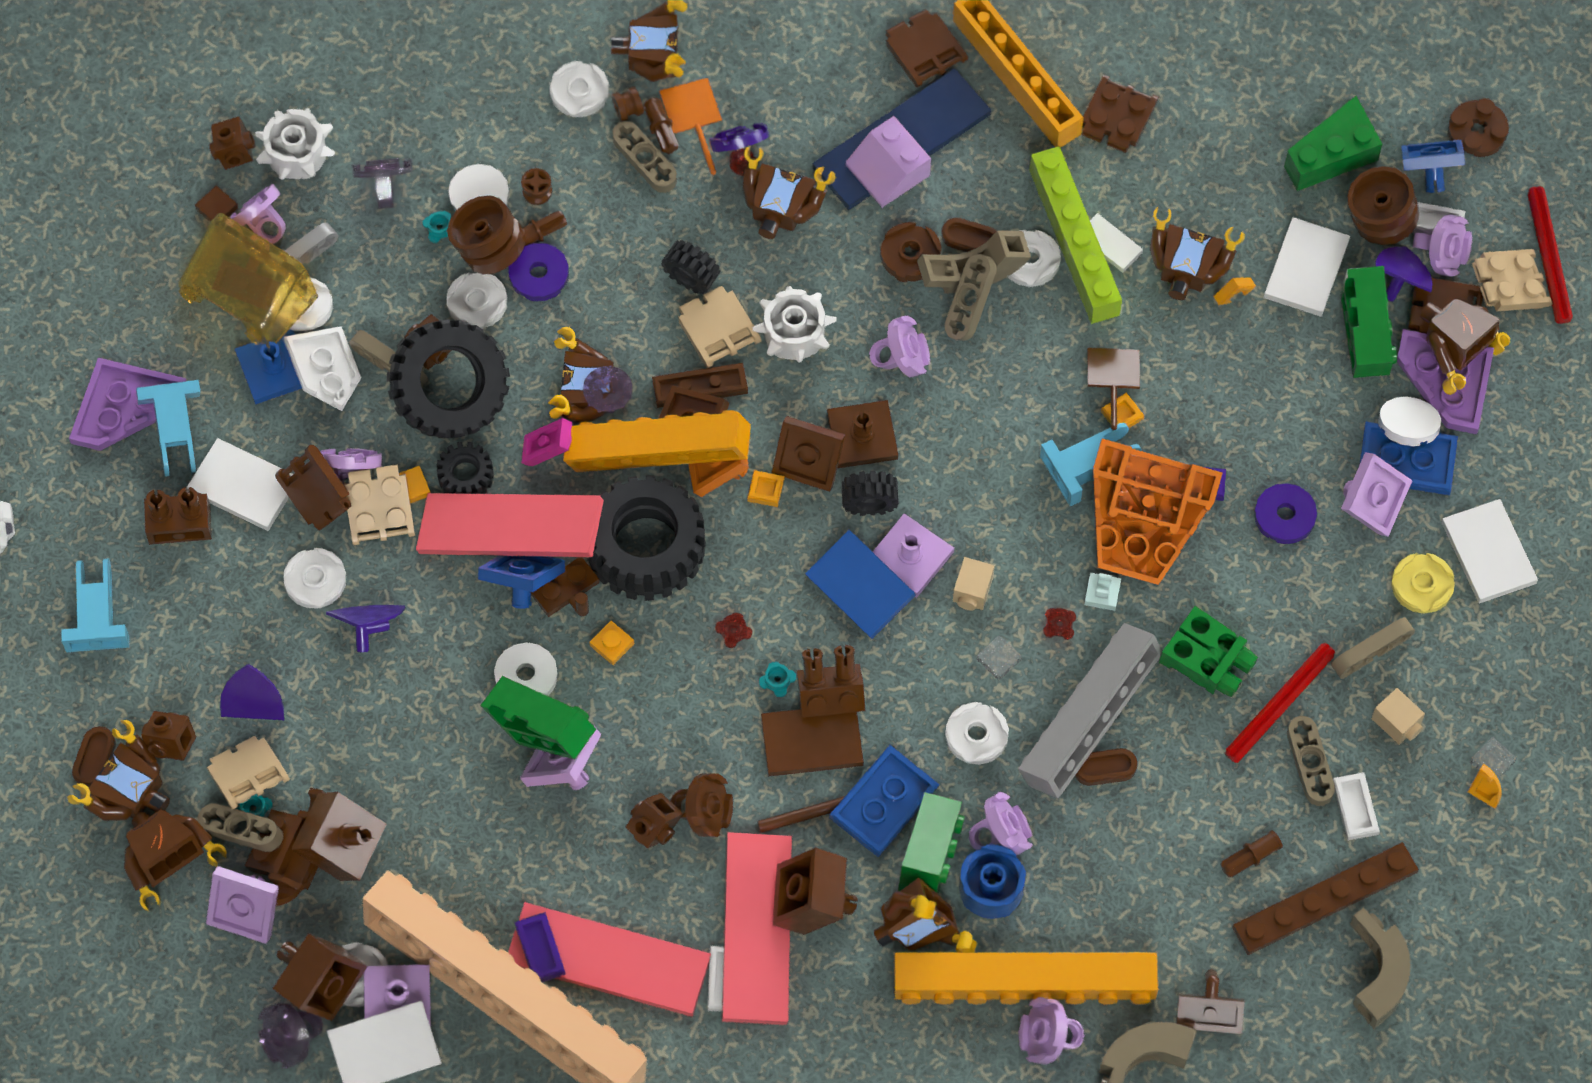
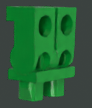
(1207, 653)

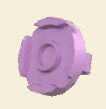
(258, 211)
(1447, 245)
(907, 348)
(351, 460)
(1005, 823)
(1045, 1031)

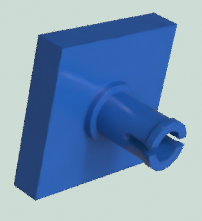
(1433, 158)
(268, 370)
(521, 573)

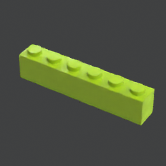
(1075, 235)

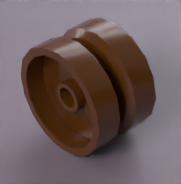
(1383, 205)
(486, 234)

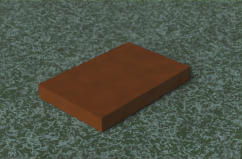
(810, 742)

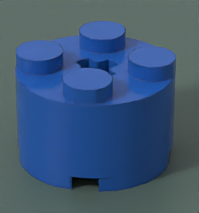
(995, 899)

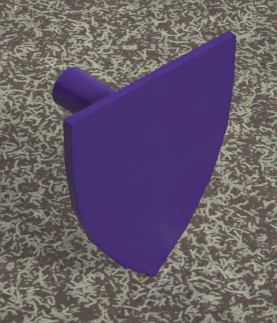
(1403, 267)
(367, 620)
(251, 696)

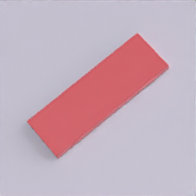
(510, 525)
(753, 947)
(622, 961)

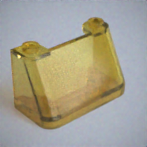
(248, 280)

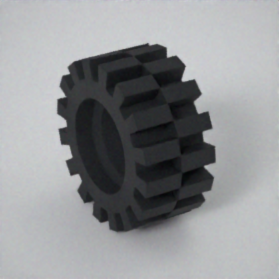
(690, 267)
(468, 454)
(870, 493)

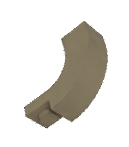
(1004, 247)
(1385, 993)
(1144, 1043)

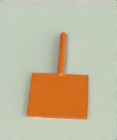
(692, 107)

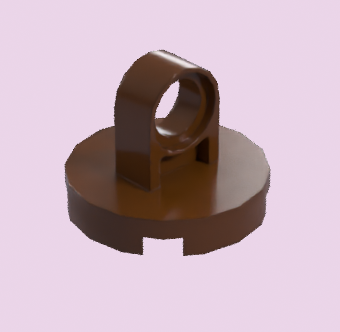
(706, 804)

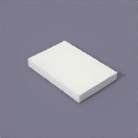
(1307, 266)
(240, 484)
(1489, 551)
(385, 1045)

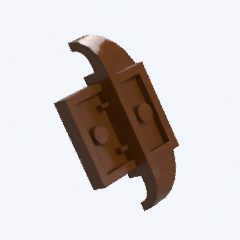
(283, 865)

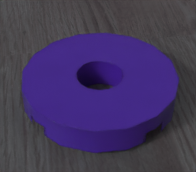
(738, 137)
(539, 288)
(1290, 497)

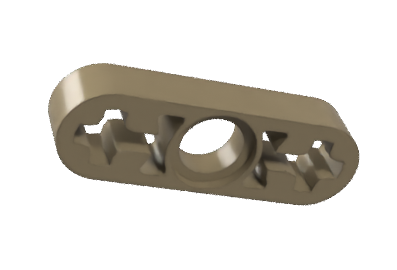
(643, 144)
(982, 291)
(376, 352)
(1374, 645)
(1325, 779)
(248, 836)

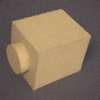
(973, 584)
(1399, 717)

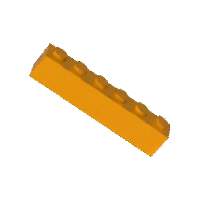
(1018, 70)
(658, 441)

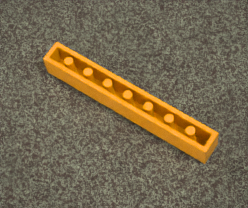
(1025, 977)

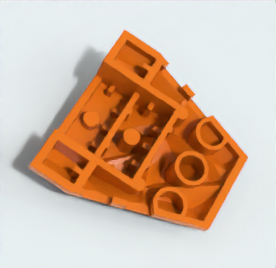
(1150, 501)

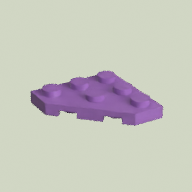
(111, 405)
(1457, 411)

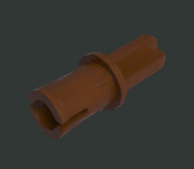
(661, 125)
(543, 227)
(1251, 854)

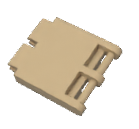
(1511, 280)
(717, 326)
(378, 504)
(246, 771)

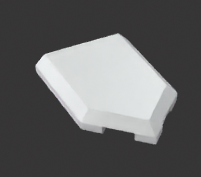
(324, 365)

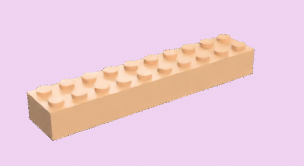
(499, 985)

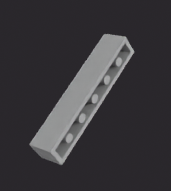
(1090, 710)

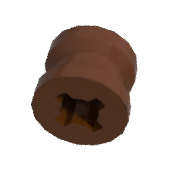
(627, 104)
(535, 179)

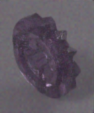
(602, 378)

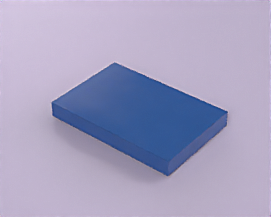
(1427, 465)
(860, 584)
(883, 801)

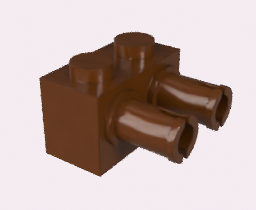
(177, 517)
(830, 688)

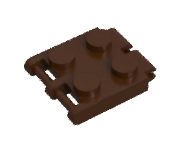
(924, 47)
(1118, 114)
(1441, 295)
(314, 488)

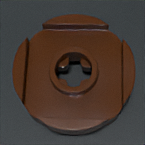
(1486, 114)
(893, 250)

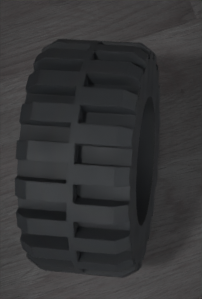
(488, 369)
(648, 574)

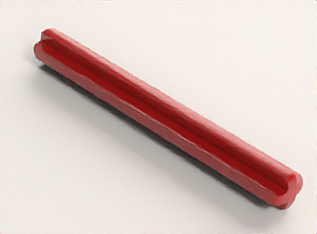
(1550, 255)
(1280, 702)

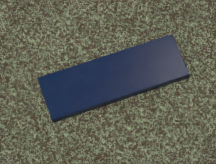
(930, 116)

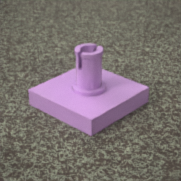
(1376, 494)
(913, 553)
(550, 768)
(242, 904)
(396, 987)

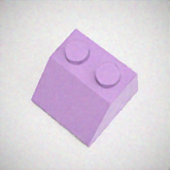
(889, 162)

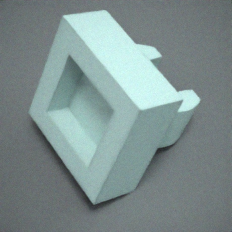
(1102, 591)

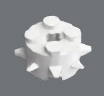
(294, 144)
(794, 324)

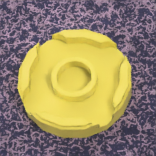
(1416, 590)

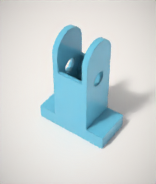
(171, 416)
(1075, 464)
(94, 615)

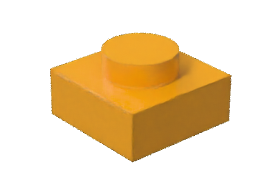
(612, 642)

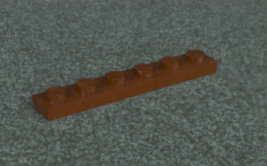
(1325, 898)

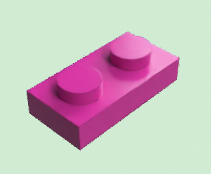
(547, 442)

